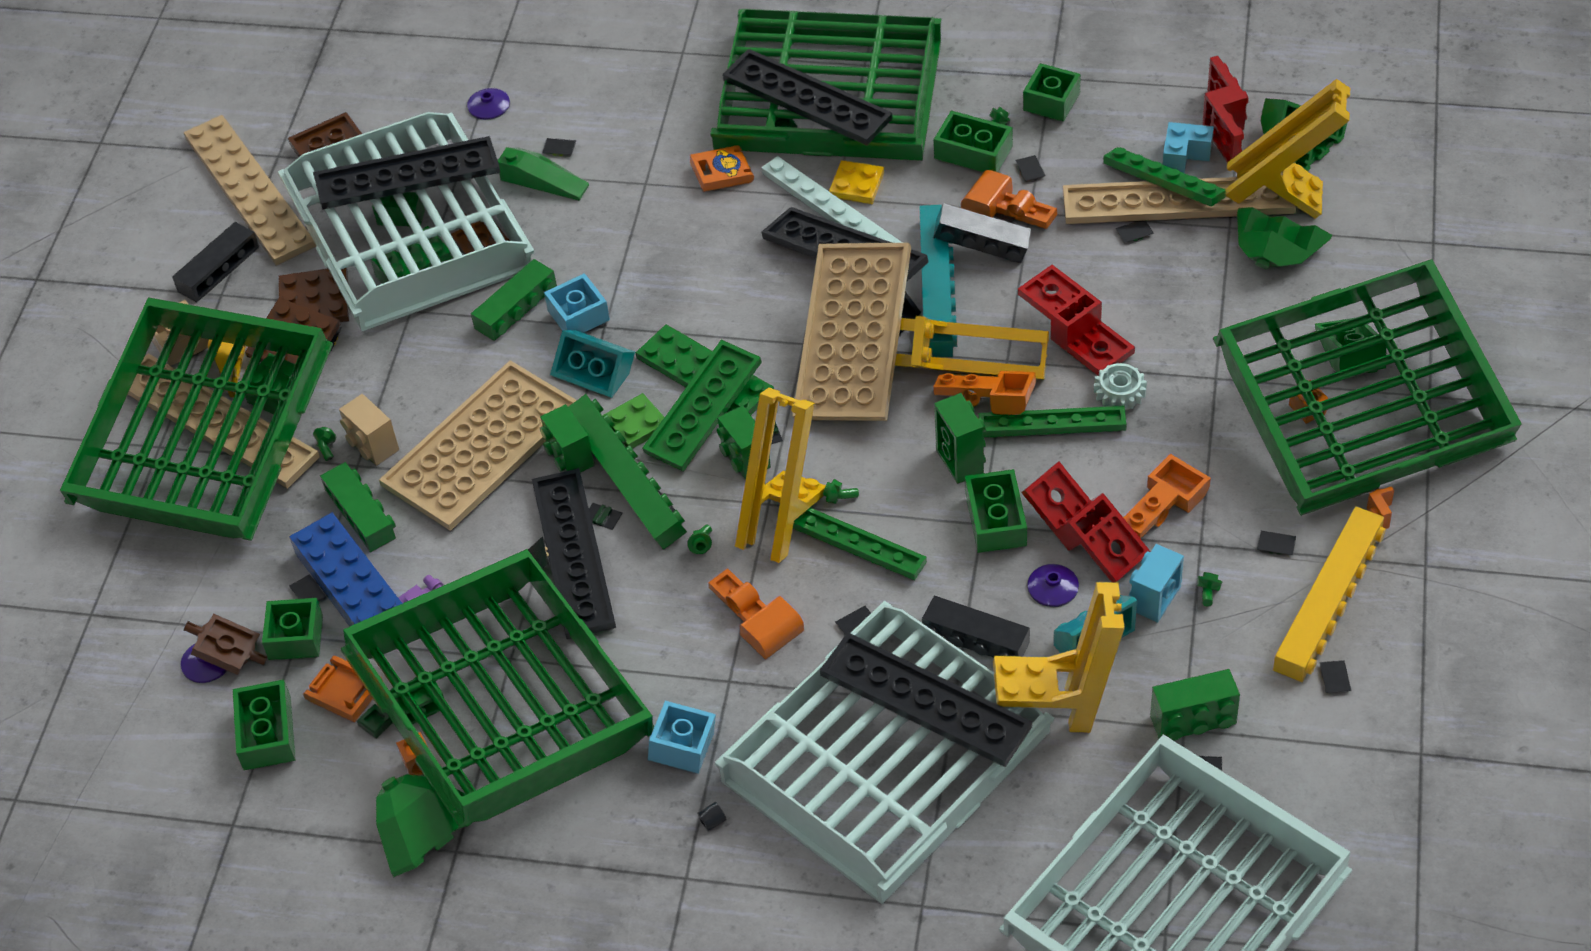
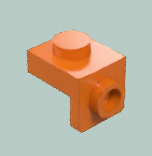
(1378, 503)

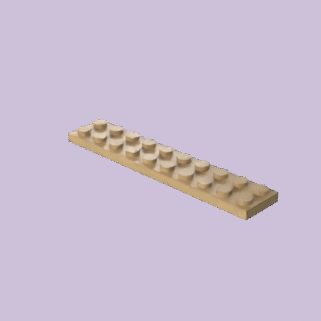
(249, 190)
(1152, 202)
(298, 455)

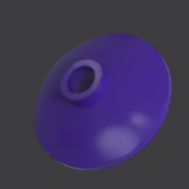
(488, 103)
(1053, 592)
(198, 669)

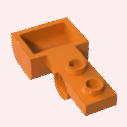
(994, 195)
(1007, 392)
(1169, 485)
(763, 626)

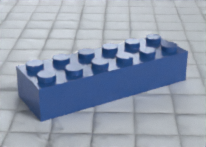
(342, 570)

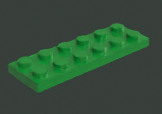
(682, 357)
(699, 405)

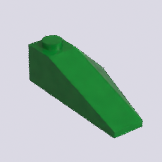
(539, 173)

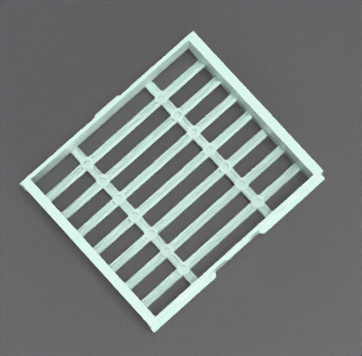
(424, 286)
(1227, 798)
(819, 836)

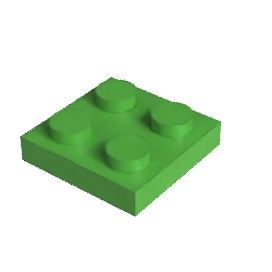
(636, 420)

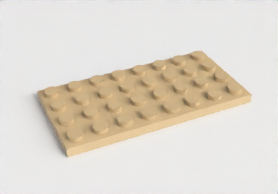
(853, 330)
(475, 446)

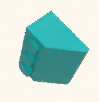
(591, 362)
(1068, 634)

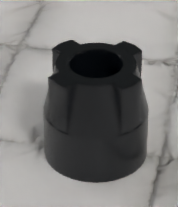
(711, 816)

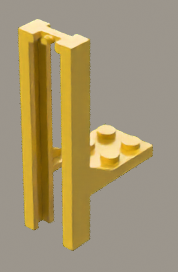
(1285, 144)
(925, 328)
(788, 487)
(1034, 679)

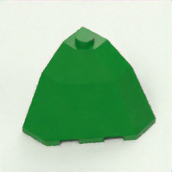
(1277, 109)
(1277, 239)
(411, 821)

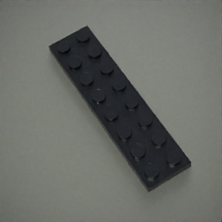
(807, 96)
(406, 172)
(805, 232)
(573, 548)
(926, 699)

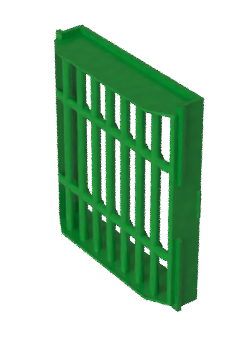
(843, 30)
(219, 326)
(1453, 334)
(462, 600)

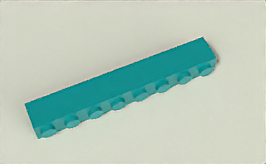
(936, 281)

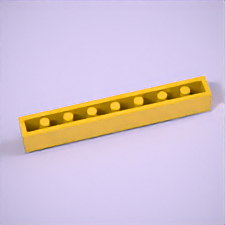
(1328, 595)

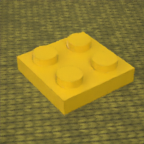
(857, 181)

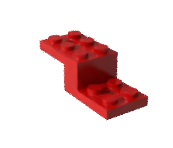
(1225, 109)
(1075, 319)
(1085, 522)

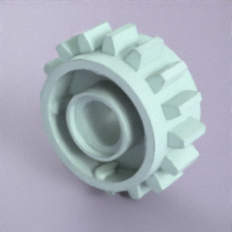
(1120, 386)

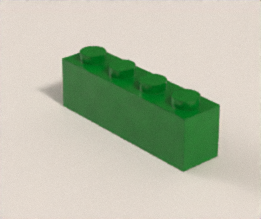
(513, 300)
(358, 506)

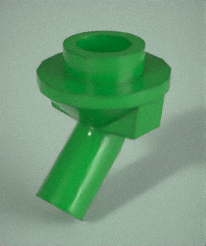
(999, 116)
(324, 437)
(834, 491)
(700, 540)
(1209, 583)

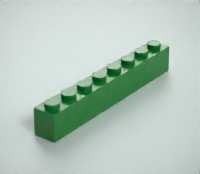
(628, 474)

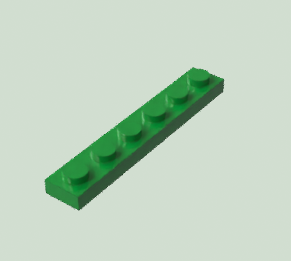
(1164, 176)
(1055, 421)
(860, 543)

